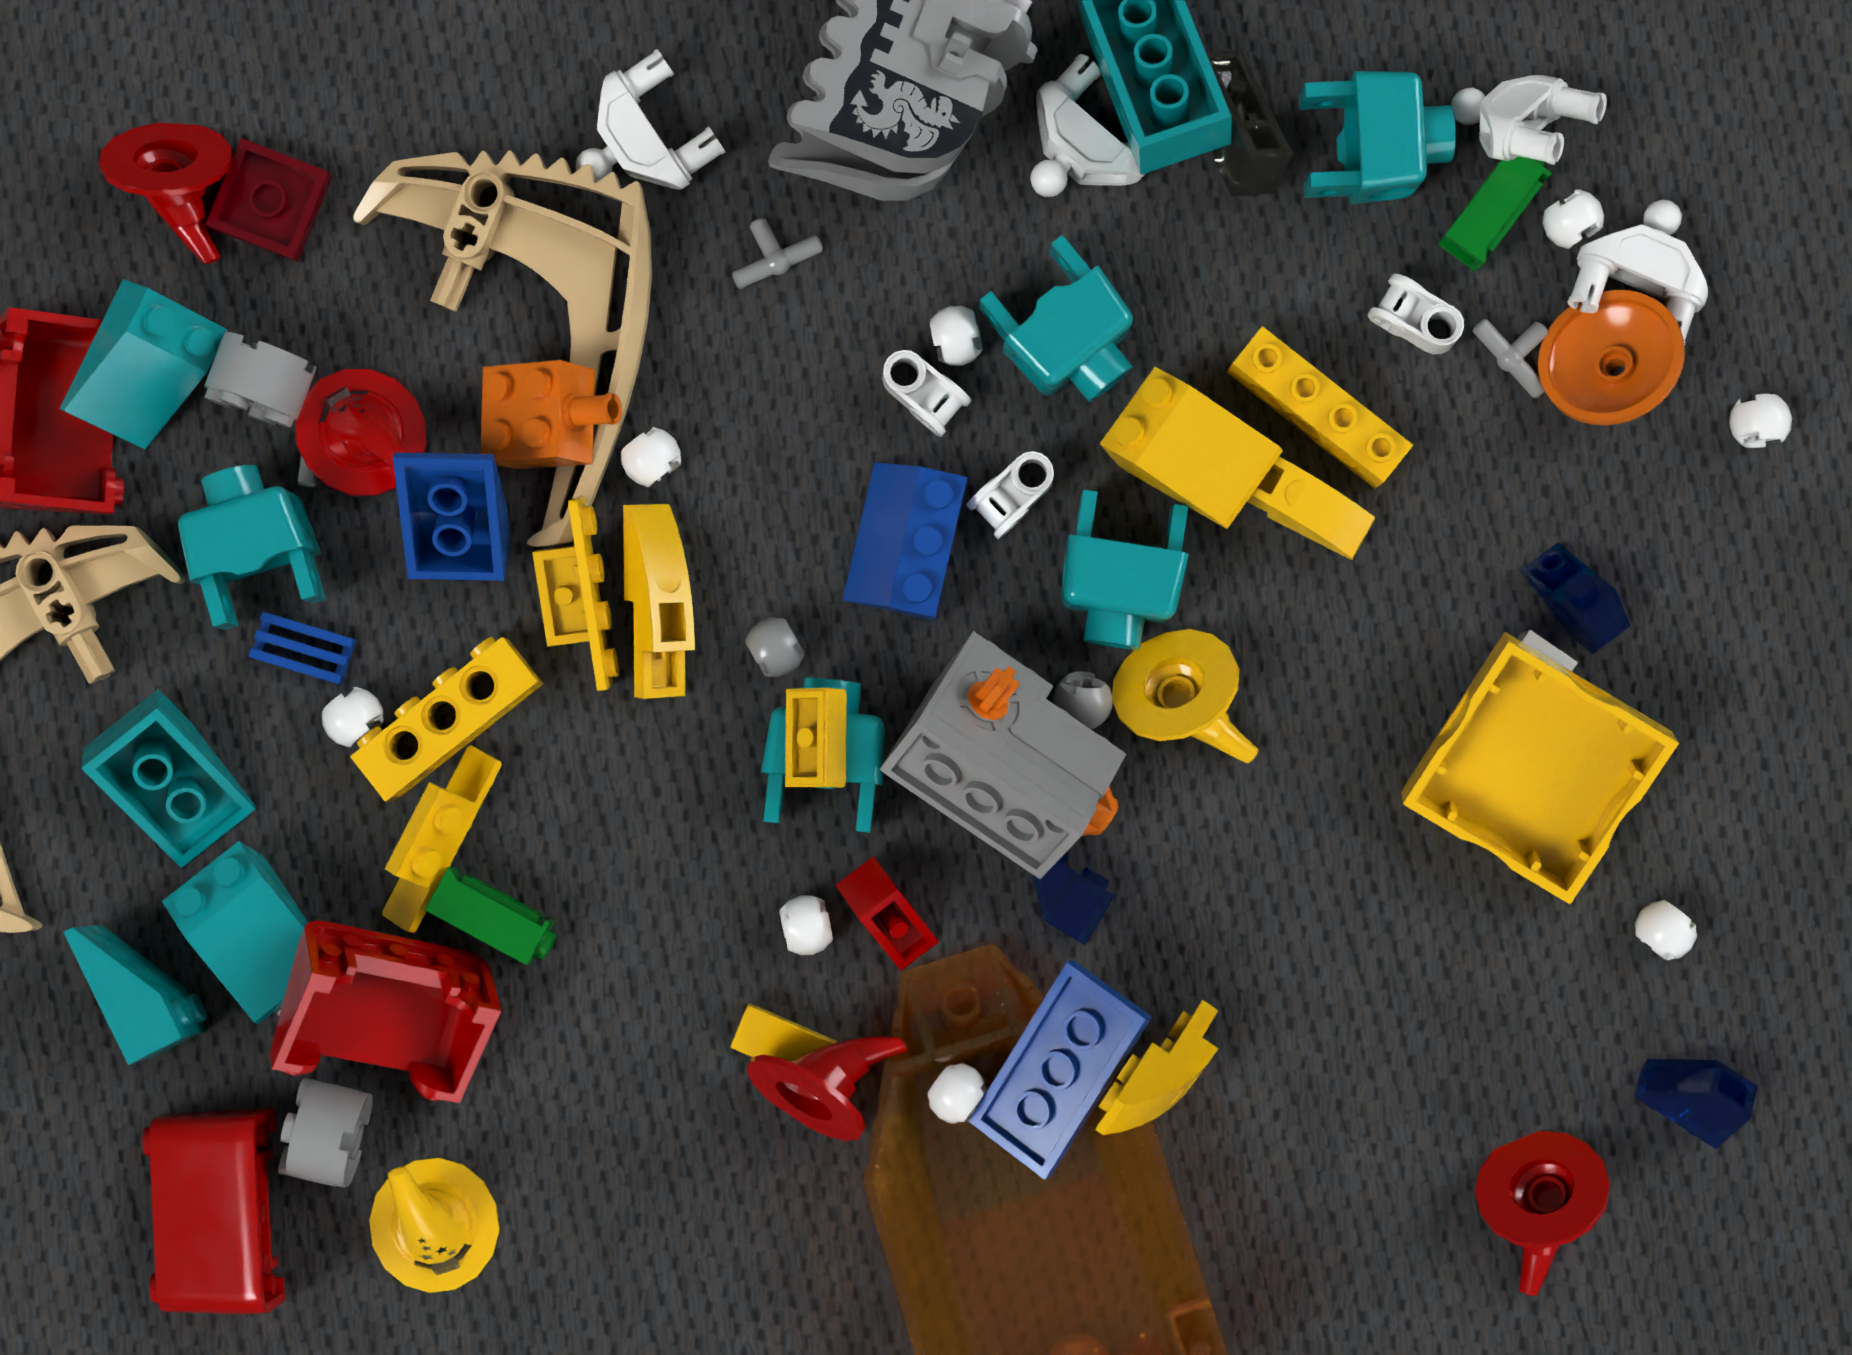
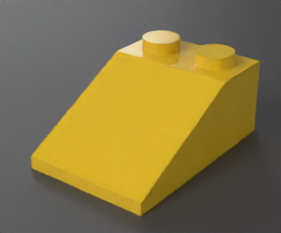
(1190, 448)

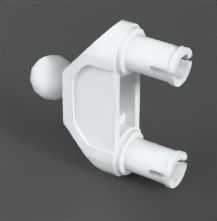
(1520, 109)
(633, 139)
(1076, 140)
(1647, 261)

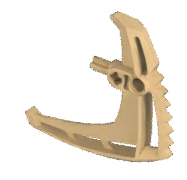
(560, 249)
(75, 583)

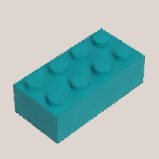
(1157, 79)

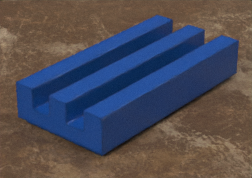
(263, 635)

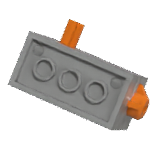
(1006, 759)

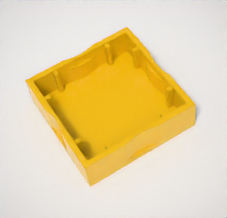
(1538, 767)

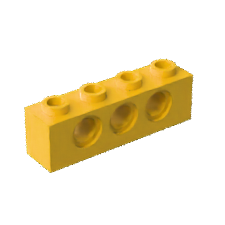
(1319, 408)
(378, 748)

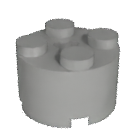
(259, 378)
(325, 1133)

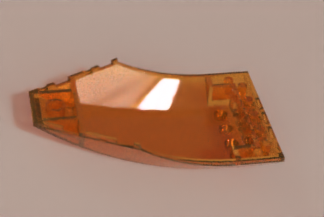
(986, 1245)

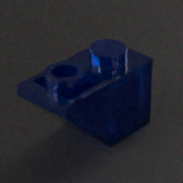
(1577, 597)
(1072, 900)
(1698, 1096)

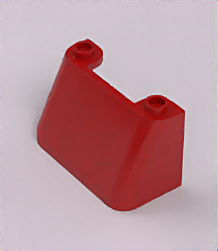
(44, 452)
(386, 1006)
(212, 1212)

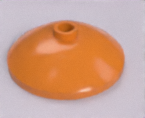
(1624, 332)

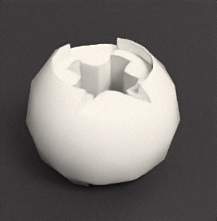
(1568, 221)
(957, 334)
(1760, 420)
(650, 456)
(352, 716)
(806, 925)
(1666, 930)
(957, 1093)

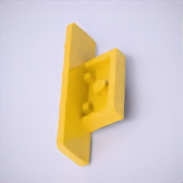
(571, 594)
(435, 836)

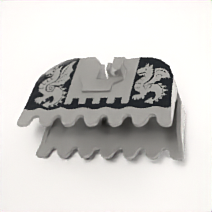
(902, 91)

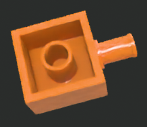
(542, 414)

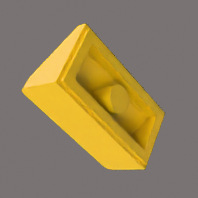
(815, 737)
(775, 1036)

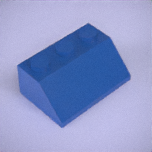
(905, 539)

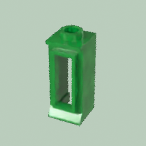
(1493, 210)
(492, 917)

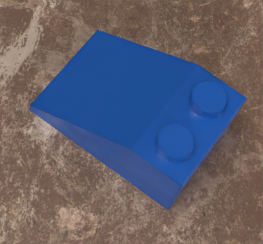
(452, 516)

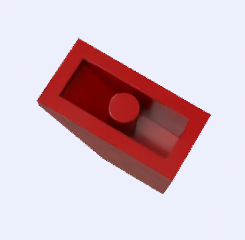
(886, 913)

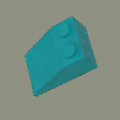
(141, 364)
(166, 778)
(241, 927)
(138, 999)

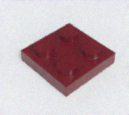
(269, 200)

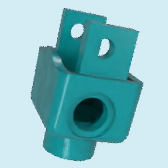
(1383, 138)
(1069, 332)
(244, 535)
(1122, 581)
(863, 753)

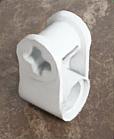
(1415, 313)
(926, 392)
(1010, 494)

